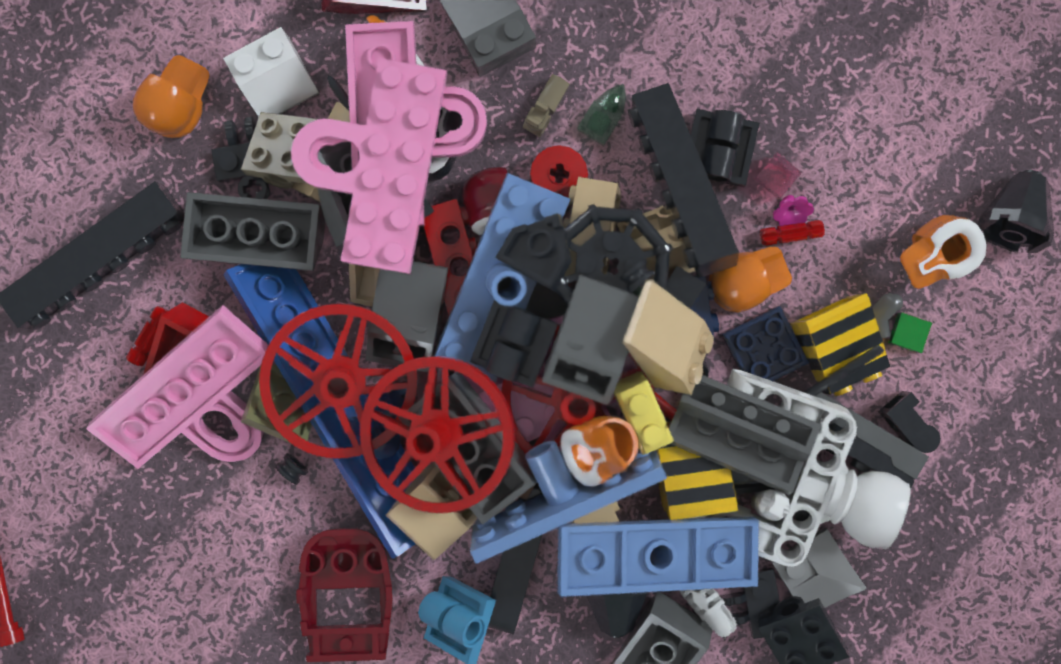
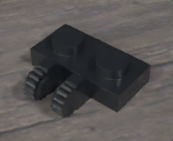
(230, 159)
(758, 599)

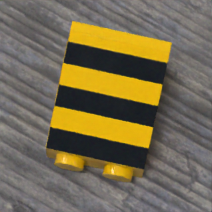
(839, 336)
(694, 484)

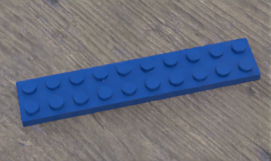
(272, 299)

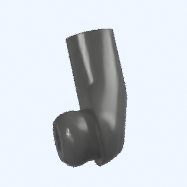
(885, 309)

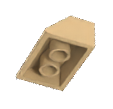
(584, 194)

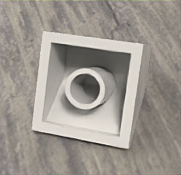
(271, 74)

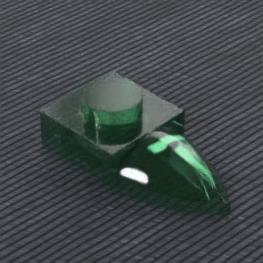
(604, 115)

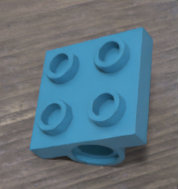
(457, 618)

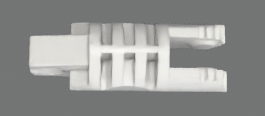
(771, 504)
(711, 609)

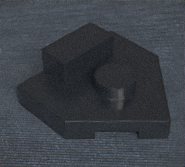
(538, 251)

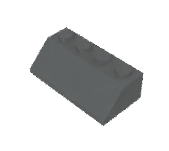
(252, 231)
(481, 454)

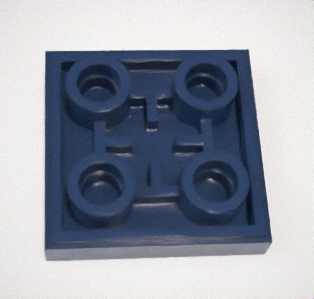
(766, 346)

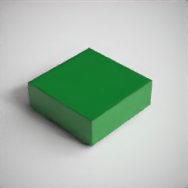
(910, 332)

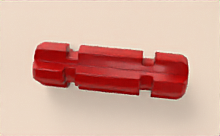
(792, 232)
(138, 354)

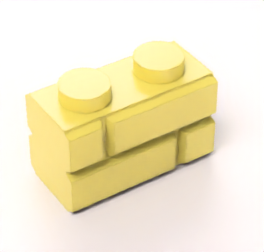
(642, 412)

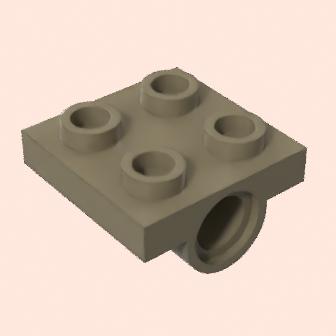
(271, 149)

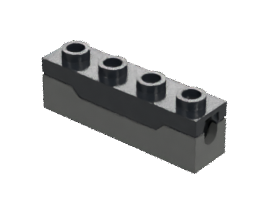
(878, 449)

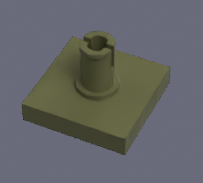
(283, 398)

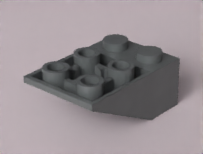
(414, 307)
(589, 343)

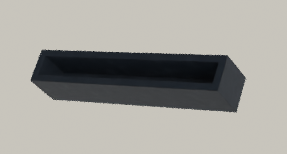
(683, 181)
(91, 257)

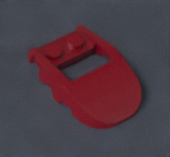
(342, 561)

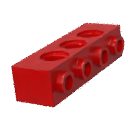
(444, 217)

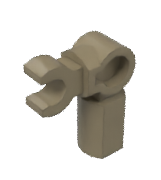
(547, 103)

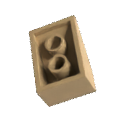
(668, 340)

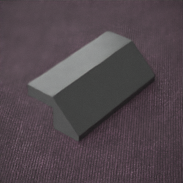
(744, 434)

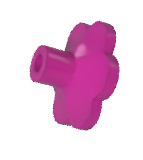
(793, 210)

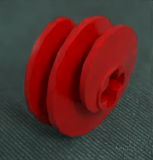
(558, 158)

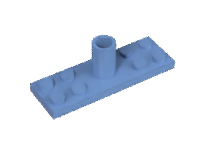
(516, 204)
(561, 500)
(657, 555)

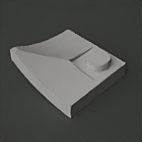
(822, 574)

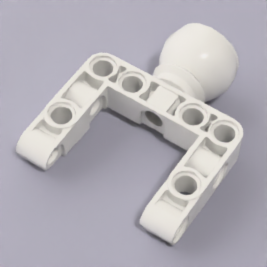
(865, 504)

